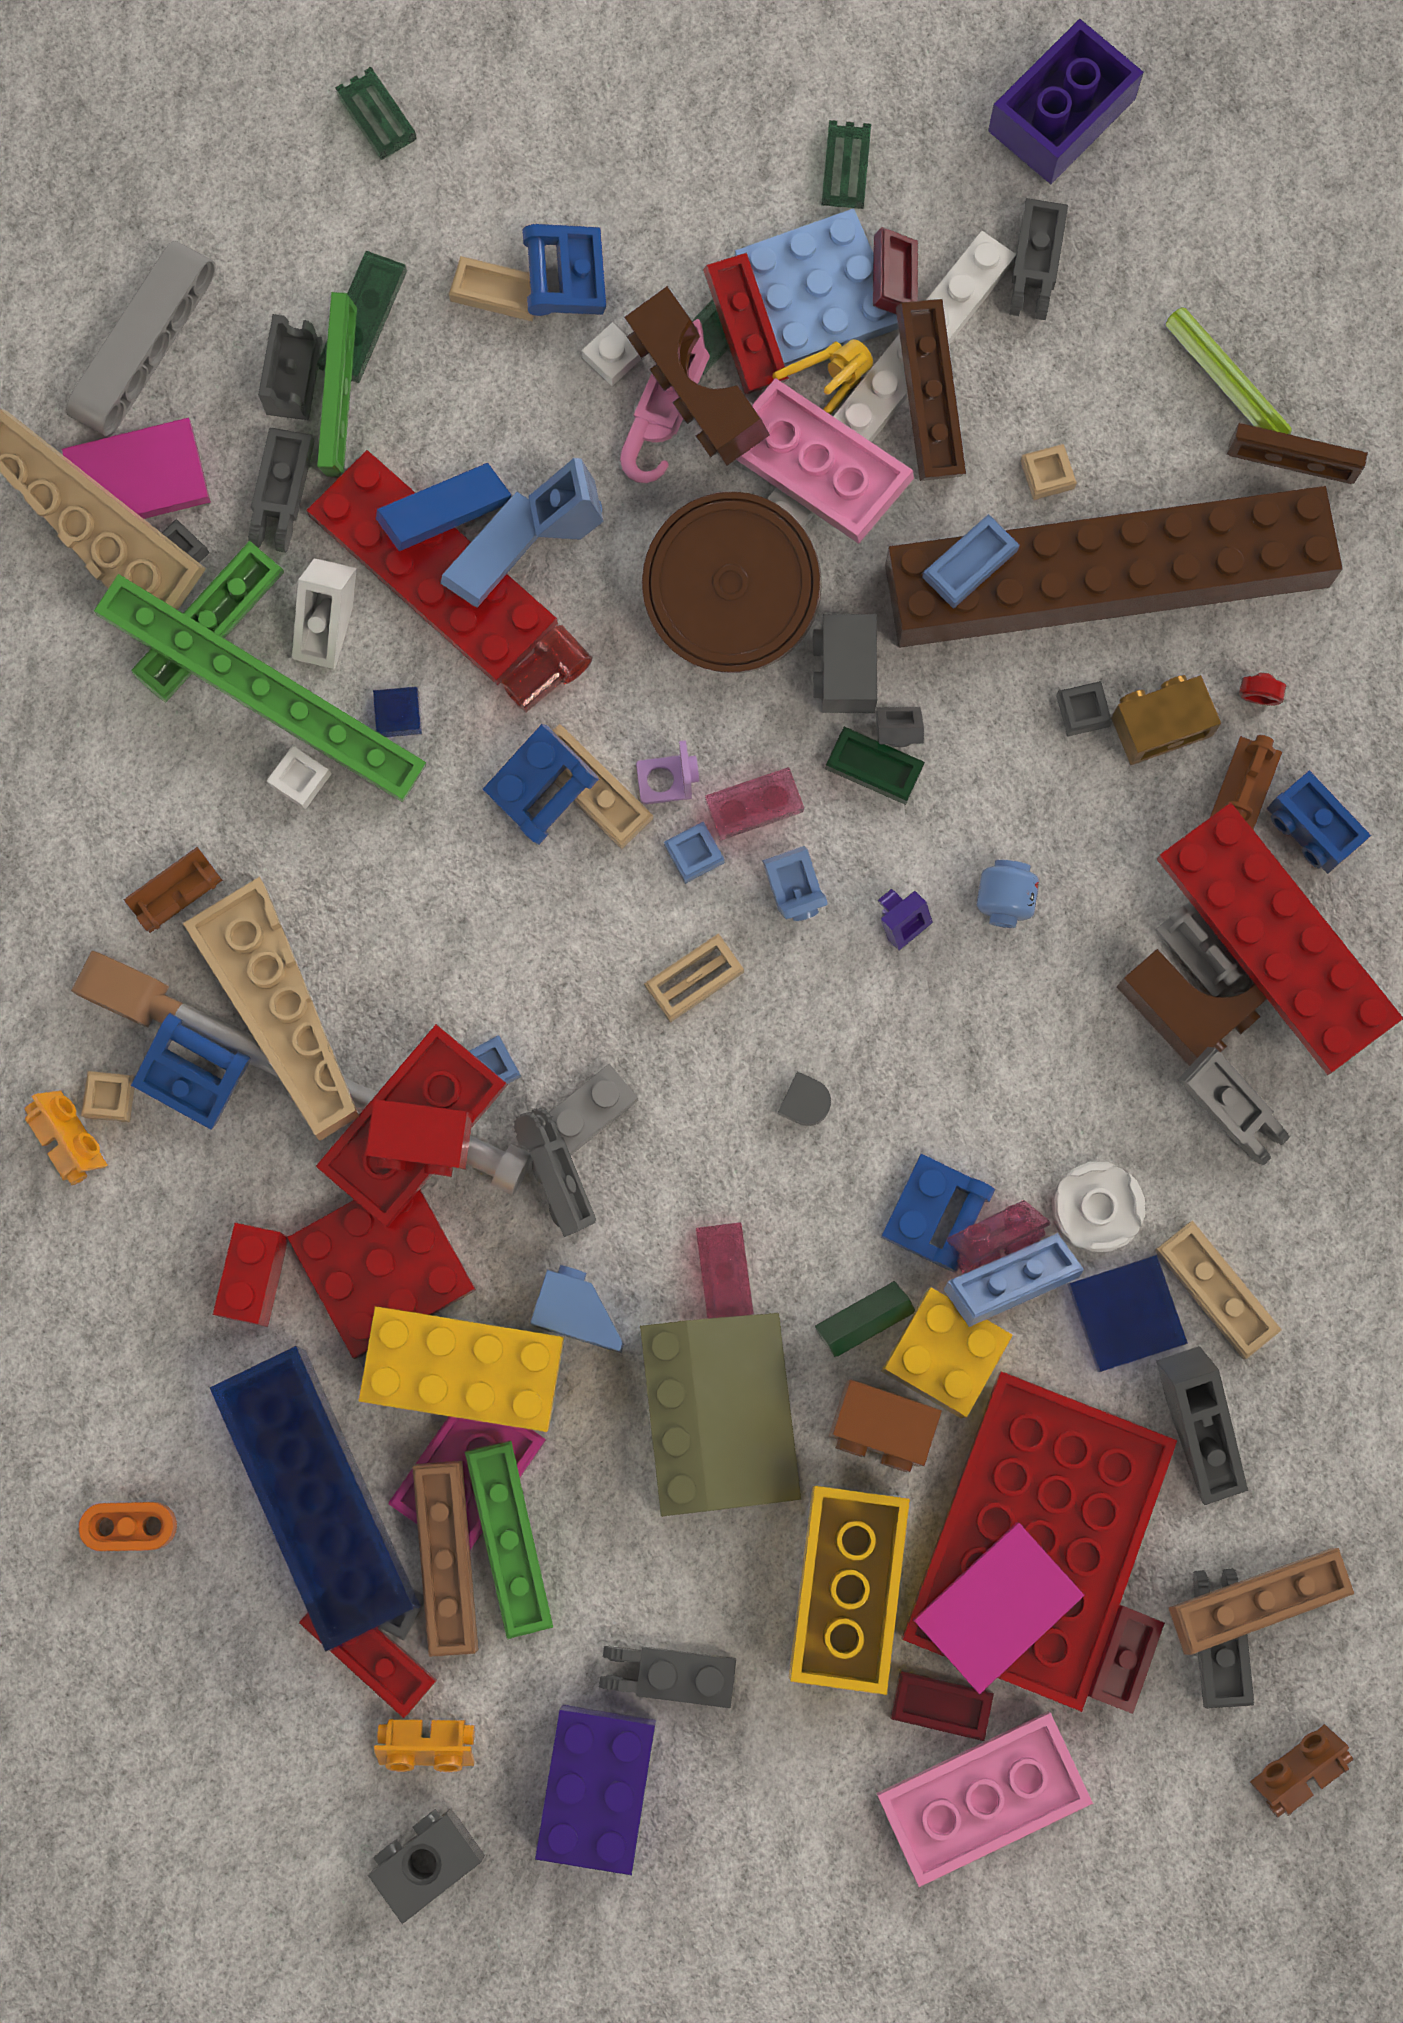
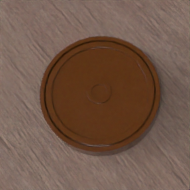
(731, 582)

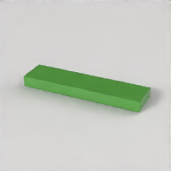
(337, 385)
(508, 1539)

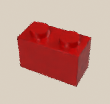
(419, 1135)
(251, 1275)

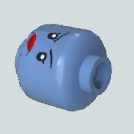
(1008, 893)

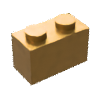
(1165, 718)

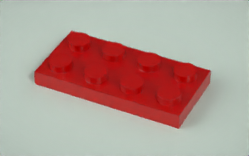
(433, 1075)

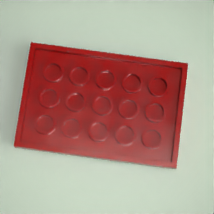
(1082, 1493)

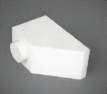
(322, 612)

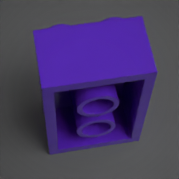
(1065, 101)
(595, 1789)

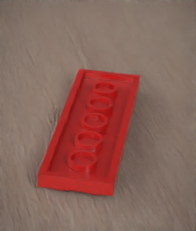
(490, 636)
(1279, 938)

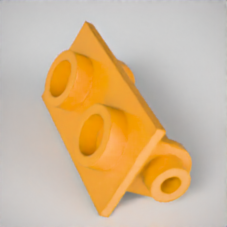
(55, 1117)
(443, 1750)

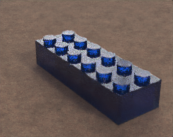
(314, 1498)

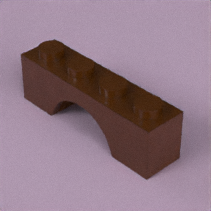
(724, 414)

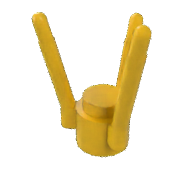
(846, 368)

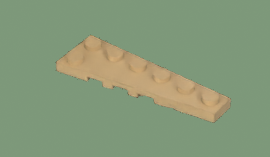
(92, 519)
(262, 979)

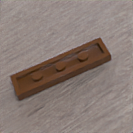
(930, 389)

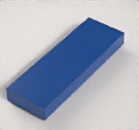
(443, 506)

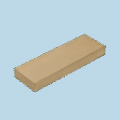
(608, 800)
(1218, 1290)

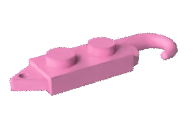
(657, 416)

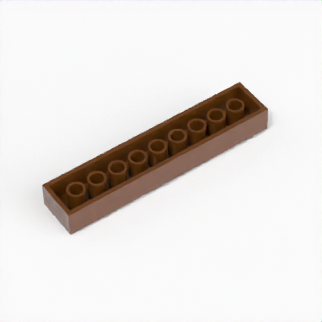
(1126, 566)

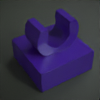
(904, 918)

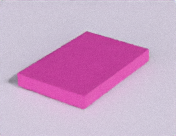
(147, 468)
(449, 1445)
(998, 1607)

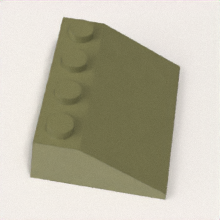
(720, 1413)

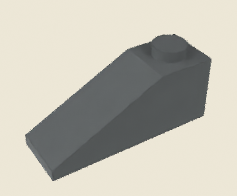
(1203, 1423)

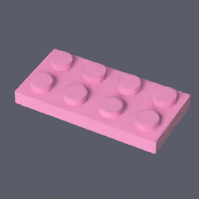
(824, 463)
(984, 1798)

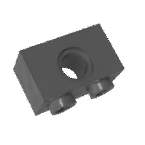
(407, 1888)

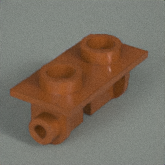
(1249, 777)
(173, 890)
(1317, 1756)

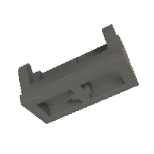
(289, 369)

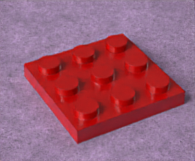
(368, 1265)

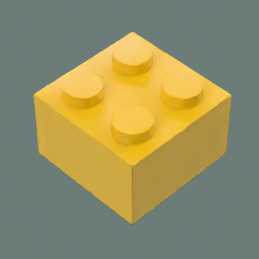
(944, 1355)

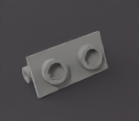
(1200, 949)

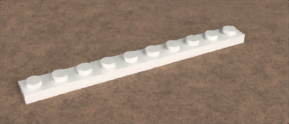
(885, 384)

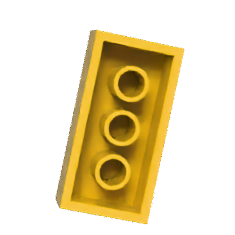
(461, 1369)
(849, 1590)

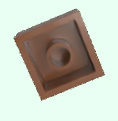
(885, 1425)

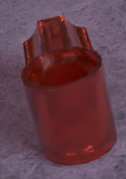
(555, 661)

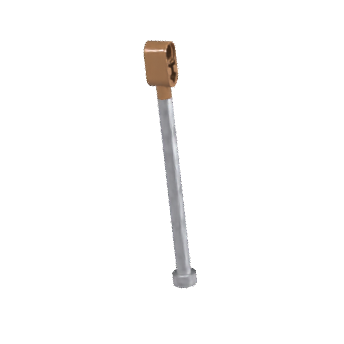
(144, 999)

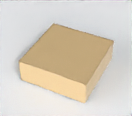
(1048, 472)
(108, 1096)

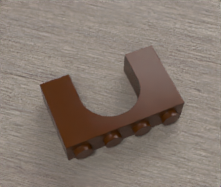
(1184, 1014)

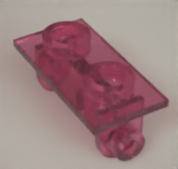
(1008, 1229)

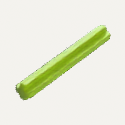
(1225, 372)

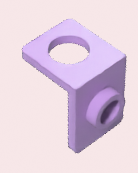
(684, 772)

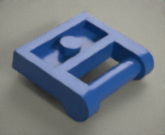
(578, 269)
(531, 774)
(184, 1084)
(924, 1204)

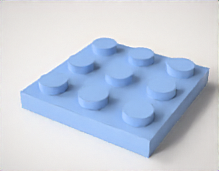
(818, 286)

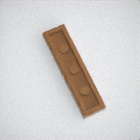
(445, 1558)
(1261, 1601)

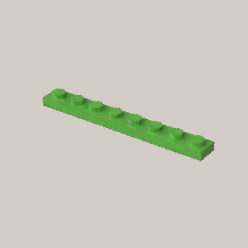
(260, 688)

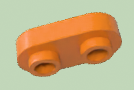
(129, 1526)

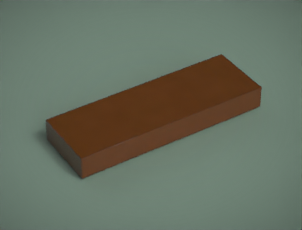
(1296, 453)

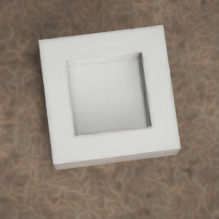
(611, 354)
(298, 777)

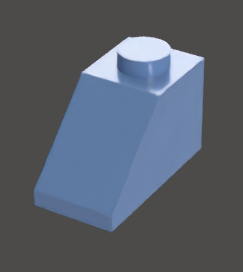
(567, 503)
(574, 1310)

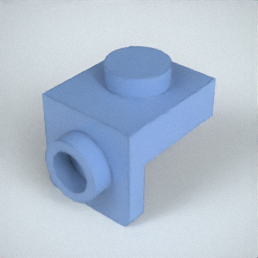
(794, 884)

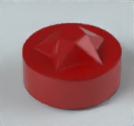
(1262, 689)

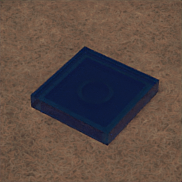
(1127, 1313)

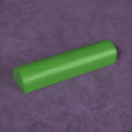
(216, 608)

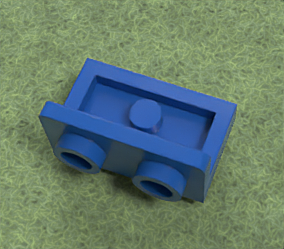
(1317, 822)

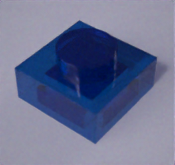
(397, 711)

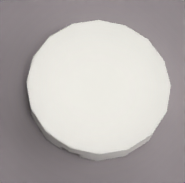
(1098, 1207)

